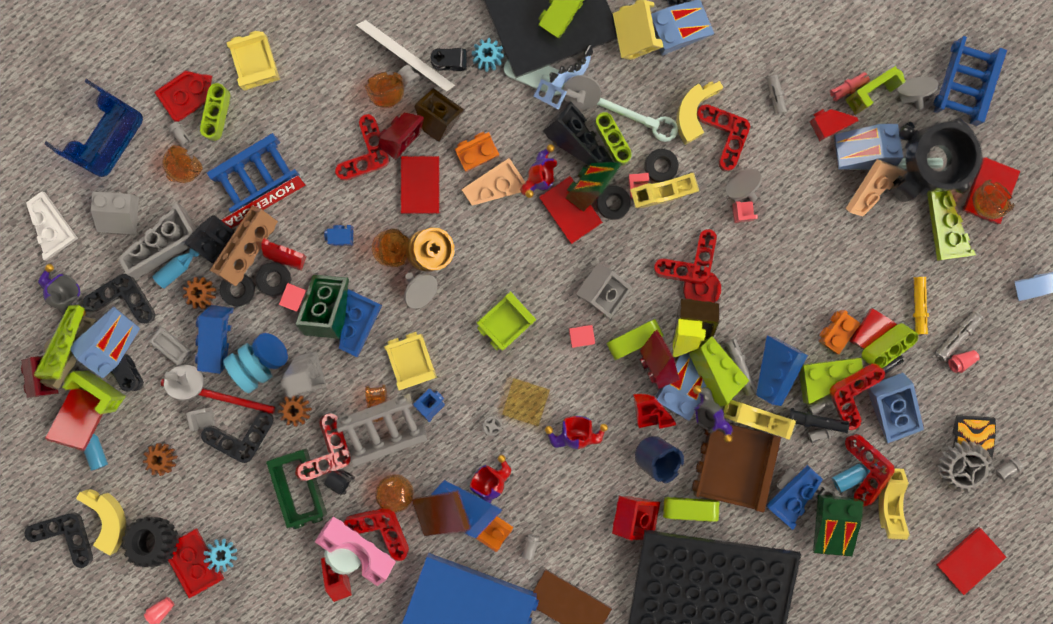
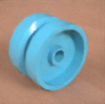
(246, 369)

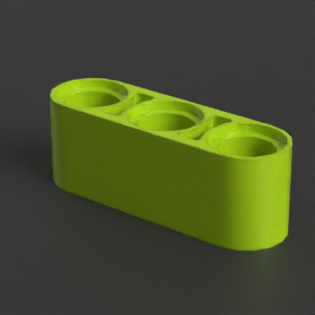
(213, 103)
(612, 129)
(633, 339)
(890, 345)
(691, 509)

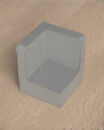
(200, 419)

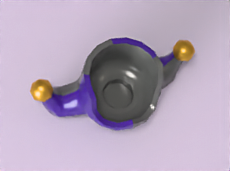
(59, 291)
(710, 414)

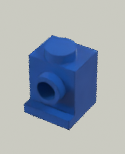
(339, 235)
(423, 402)

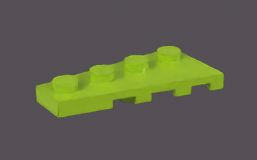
(947, 228)
(60, 345)

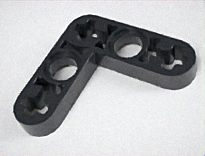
(126, 293)
(239, 445)
(70, 531)

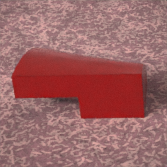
(282, 255)
(871, 329)
(651, 412)

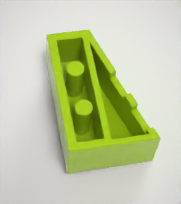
(718, 371)

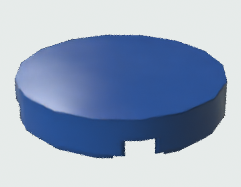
(270, 350)

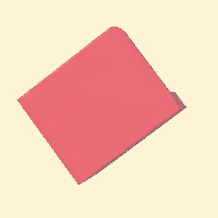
(637, 180)
(743, 212)
(292, 297)
(582, 336)

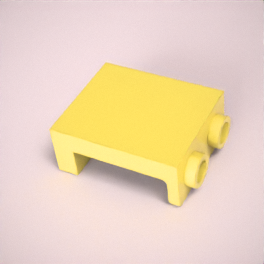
(636, 30)
(253, 60)
(410, 360)

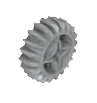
(975, 471)

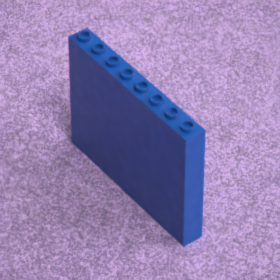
(465, 596)

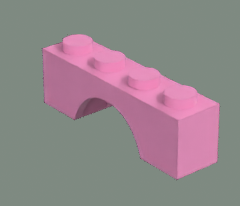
(375, 563)

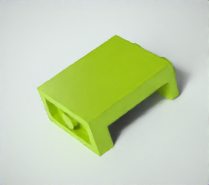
(860, 99)
(505, 322)
(109, 396)

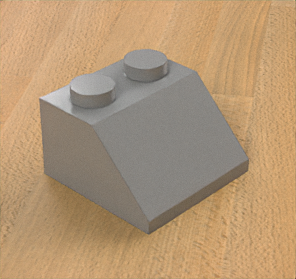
(115, 212)
(604, 290)

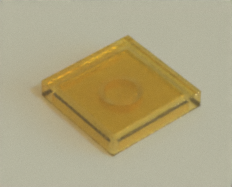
(526, 402)

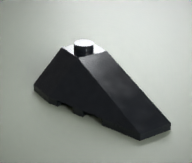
(572, 135)

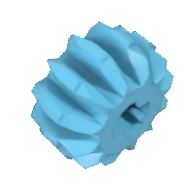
(486, 48)
(213, 556)

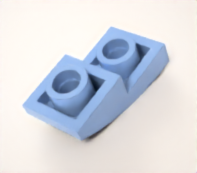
(1035, 286)

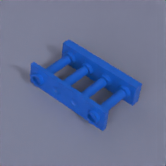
(988, 77)
(252, 154)

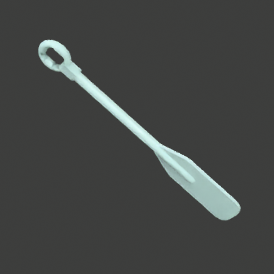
(534, 78)

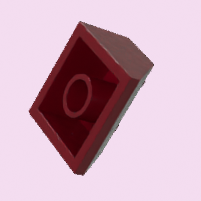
(400, 134)
(658, 361)
(32, 385)

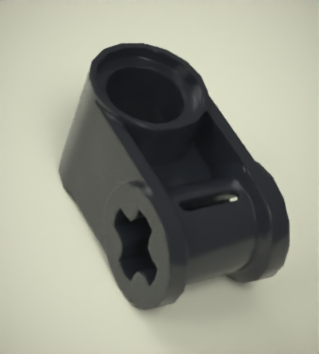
(451, 59)
(125, 372)
(339, 481)

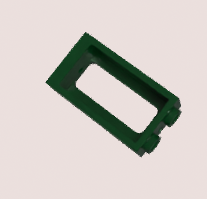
(284, 496)

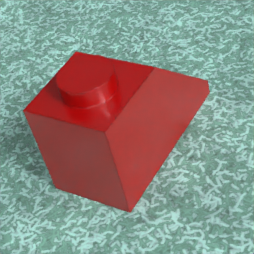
(830, 122)
(335, 584)

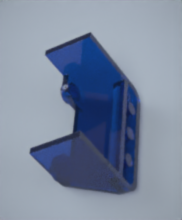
(107, 139)

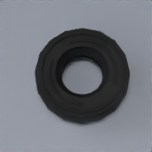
(665, 154)
(622, 210)
(262, 276)
(247, 296)

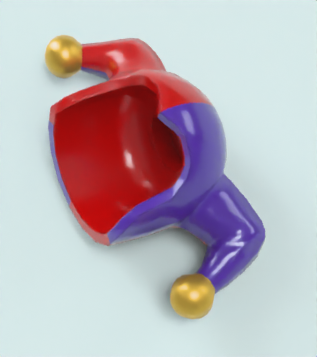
(540, 173)
(576, 433)
(490, 483)

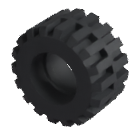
(136, 542)

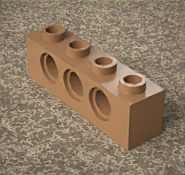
(235, 250)

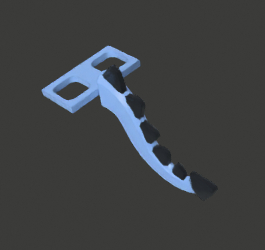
(557, 80)

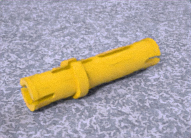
(920, 301)

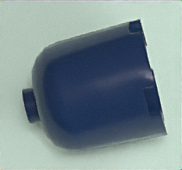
(659, 459)

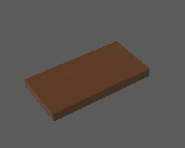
(441, 513)
(567, 602)

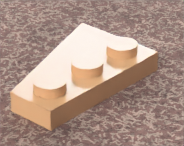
(875, 183)
(495, 184)

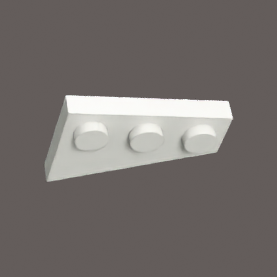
(51, 227)

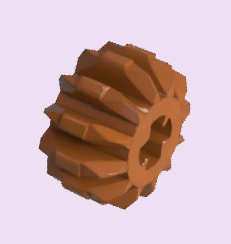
(195, 286)
(289, 415)
(153, 456)

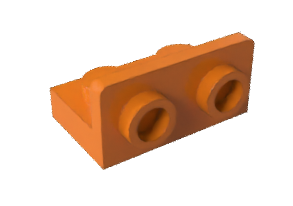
(476, 151)
(839, 331)
(495, 533)

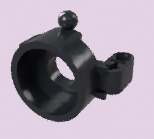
(962, 163)

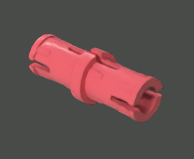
(849, 86)

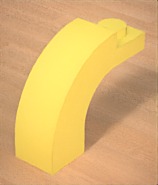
(687, 121)
(665, 191)
(759, 419)
(891, 506)
(112, 519)

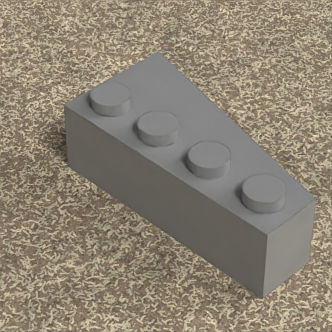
(159, 243)
(303, 375)

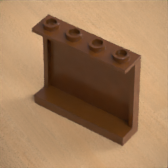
(739, 469)

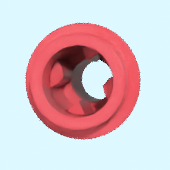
(963, 361)
(158, 611)

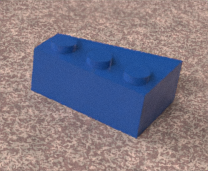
(212, 338)
(778, 370)
(478, 511)

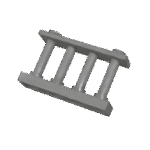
(391, 444)

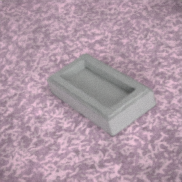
(169, 346)

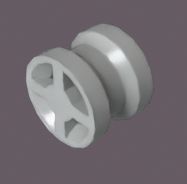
(408, 75)
(491, 429)

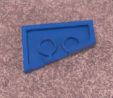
(358, 322)
(793, 497)

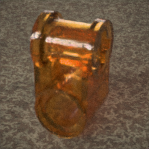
(373, 400)

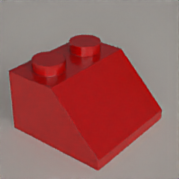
(635, 516)

